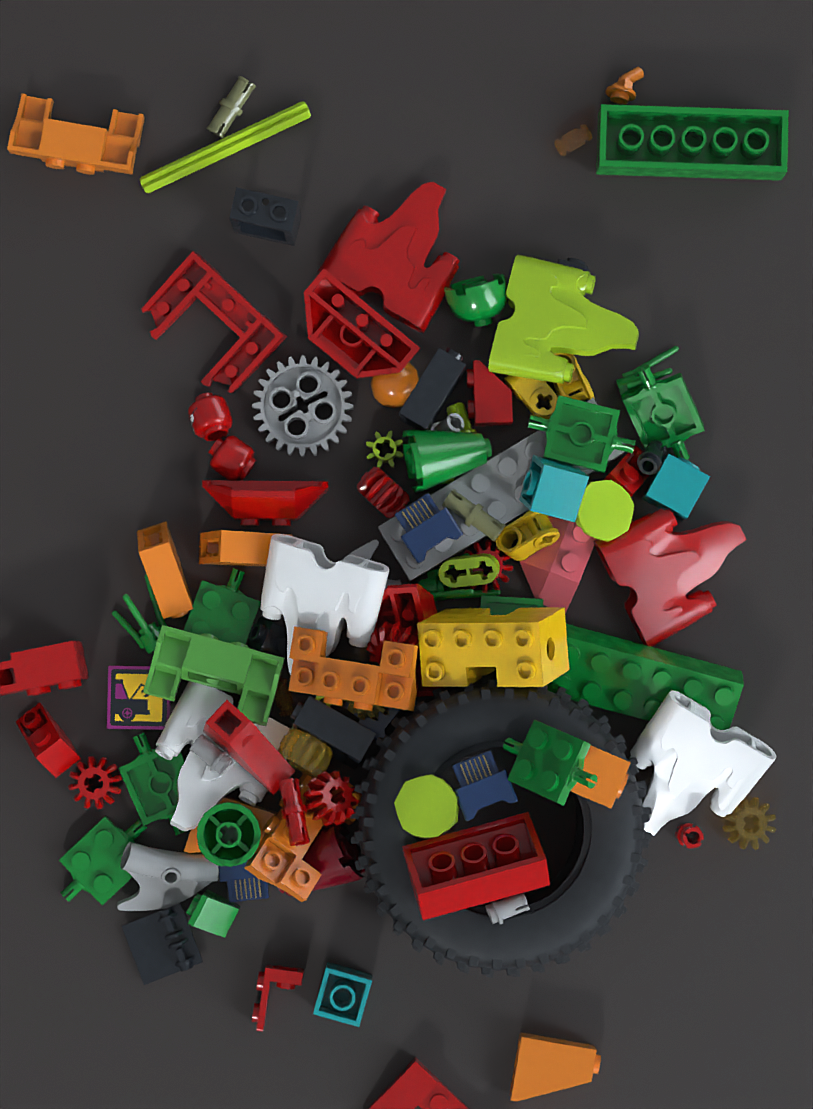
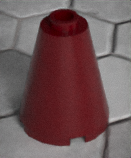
(333, 858)

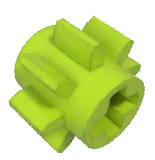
(380, 442)

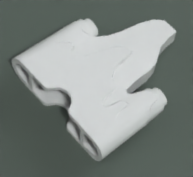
(321, 592)
(695, 758)
(196, 785)

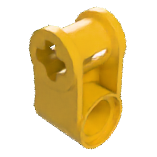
(578, 382)
(530, 391)
(533, 533)

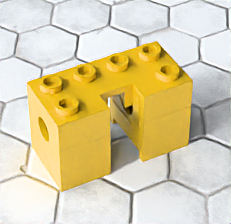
(469, 643)

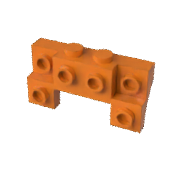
(75, 144)
(339, 680)
(283, 864)

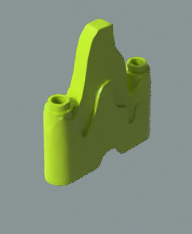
(554, 319)

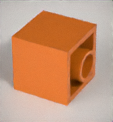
(610, 773)

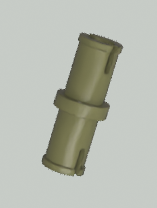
(231, 107)
(473, 515)

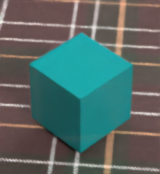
(676, 486)
(553, 488)
(343, 994)

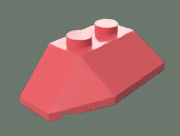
(558, 568)

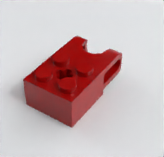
(44, 667)

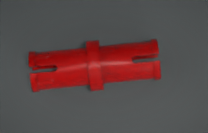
(294, 812)
(693, 842)

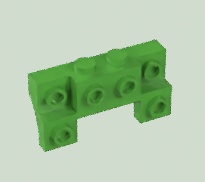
(216, 665)

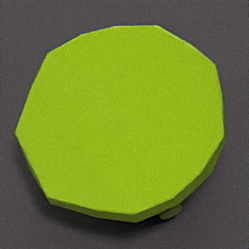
(605, 510)
(426, 806)

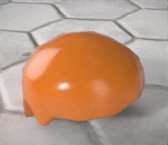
(394, 389)

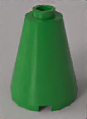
(442, 455)

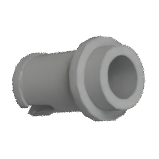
(453, 422)
(211, 754)
(506, 908)

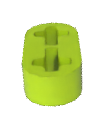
(469, 578)

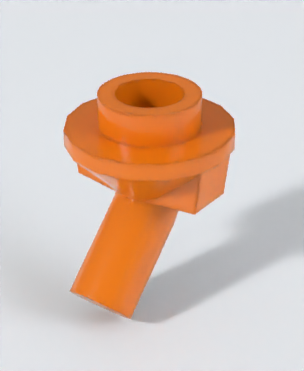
(622, 91)

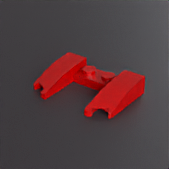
(200, 280)
(415, 1088)

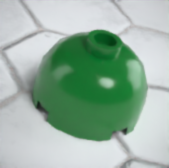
(477, 299)
(228, 834)

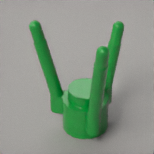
(632, 382)
(442, 592)
(149, 633)

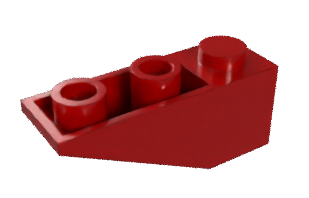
(247, 746)

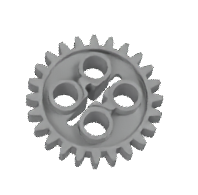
(288, 381)

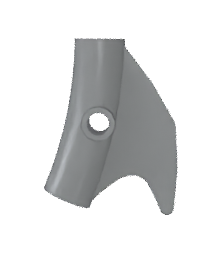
(164, 876)

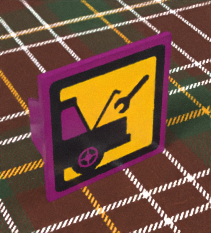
(129, 705)

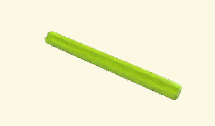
(225, 147)

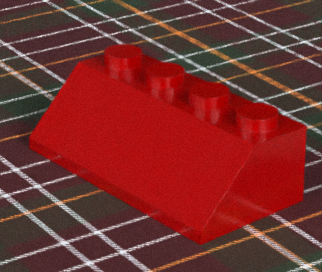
(476, 865)

